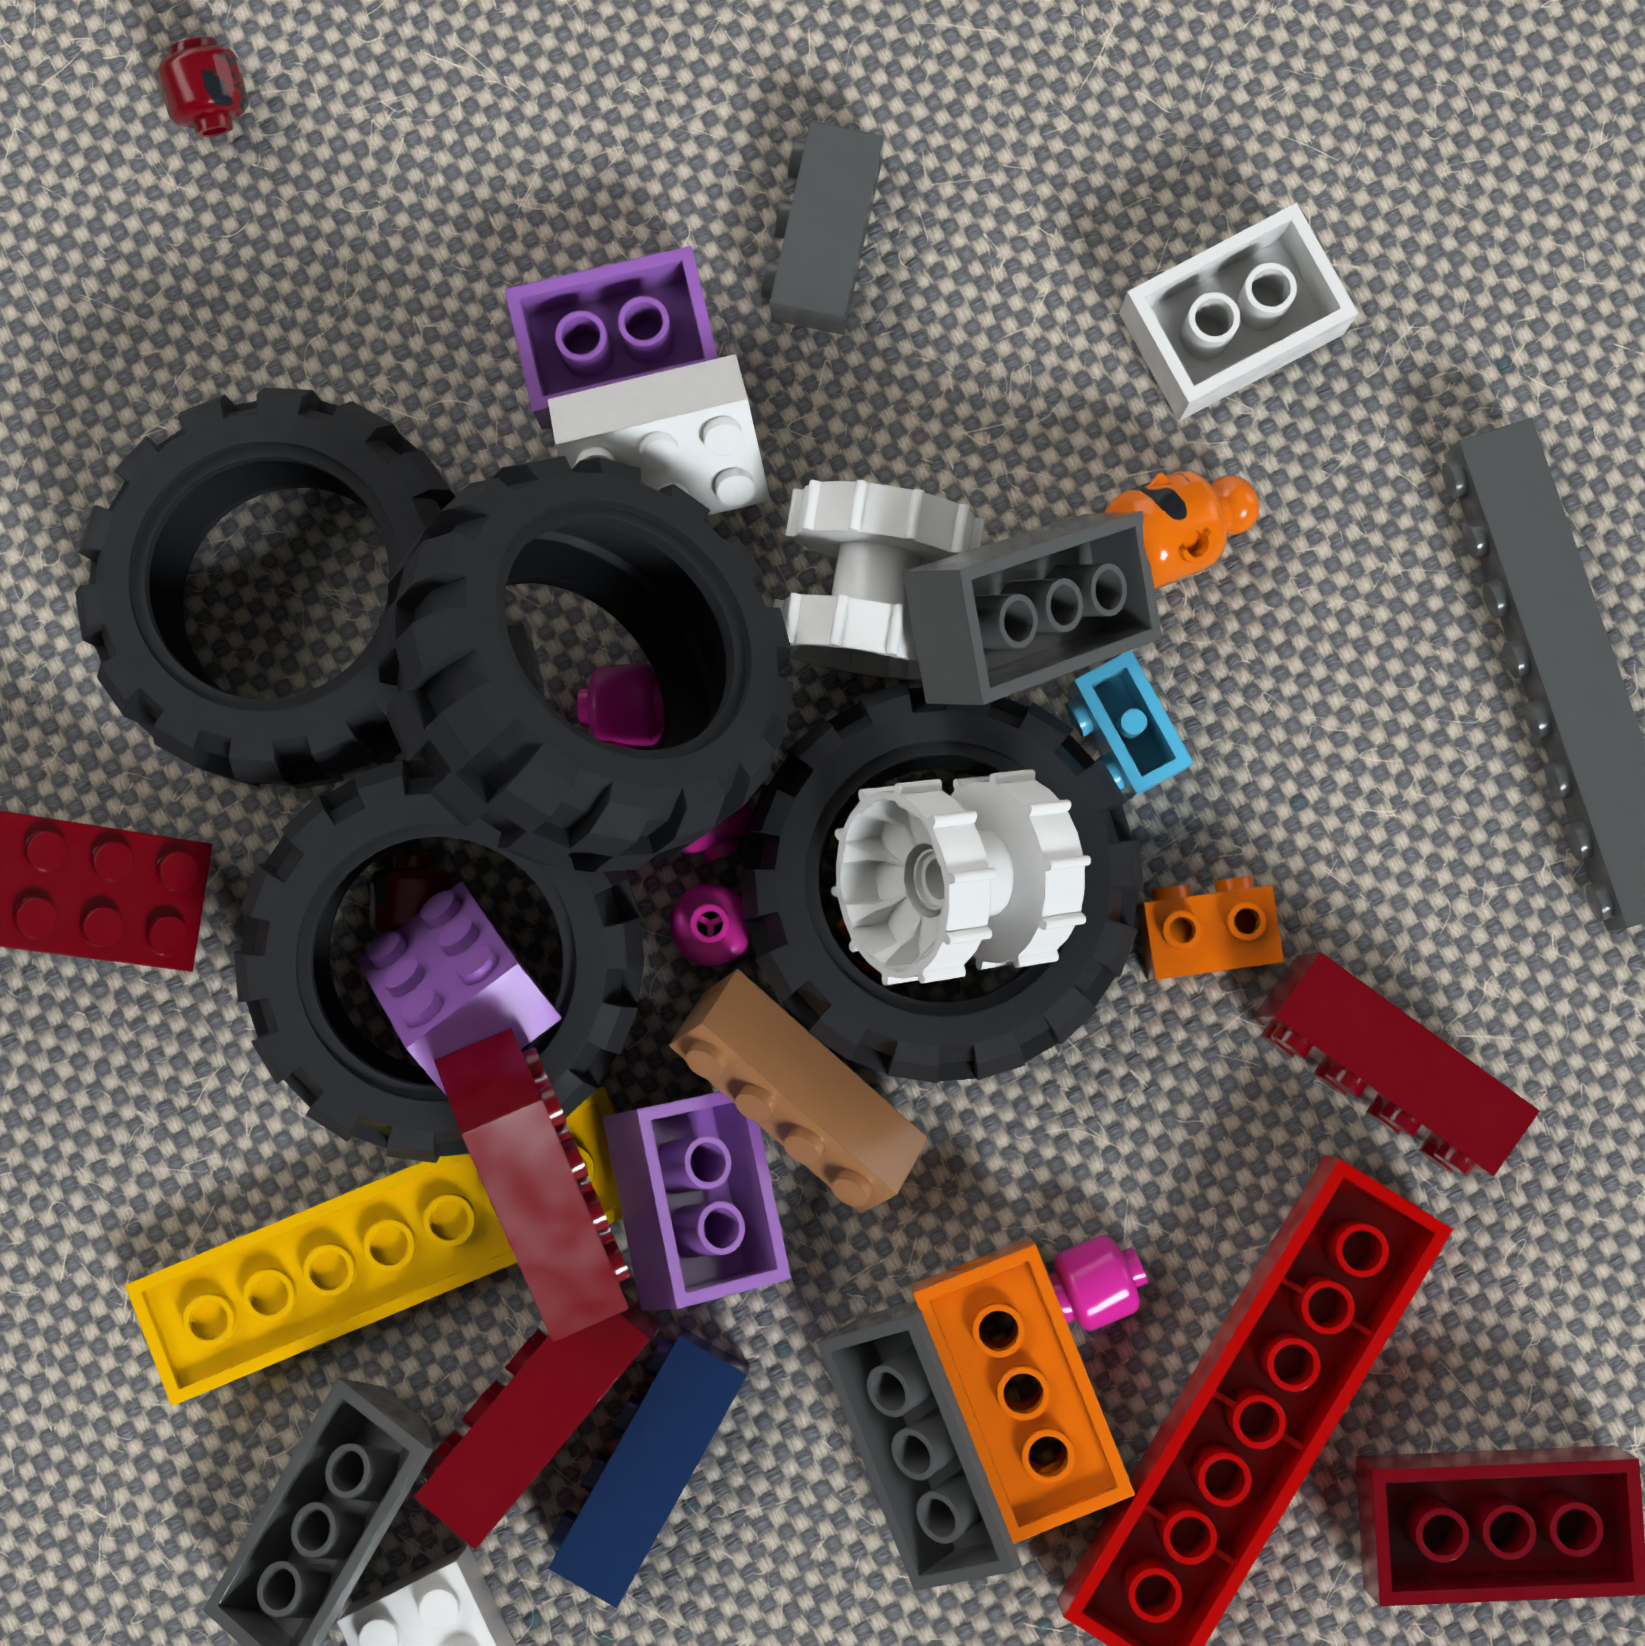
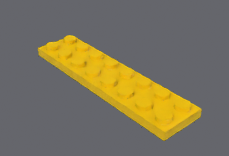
(338, 1266)

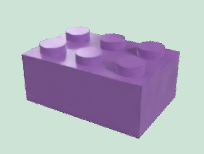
(609, 325)
(454, 981)
(695, 1201)

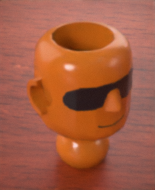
(1188, 520)

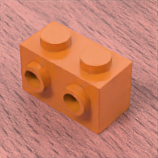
(1209, 931)

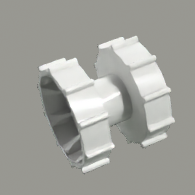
(875, 537)
(959, 876)

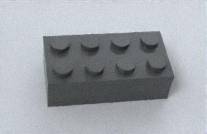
(1031, 607)

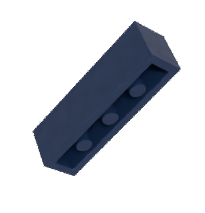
(649, 1466)

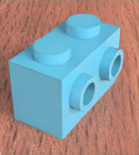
(1127, 725)

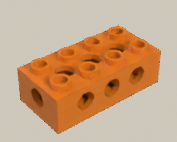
(1064, 1406)

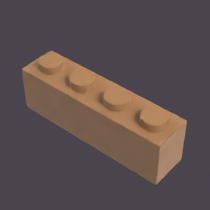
(799, 1092)

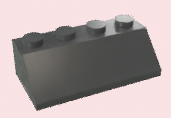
(917, 1449)
(322, 1519)

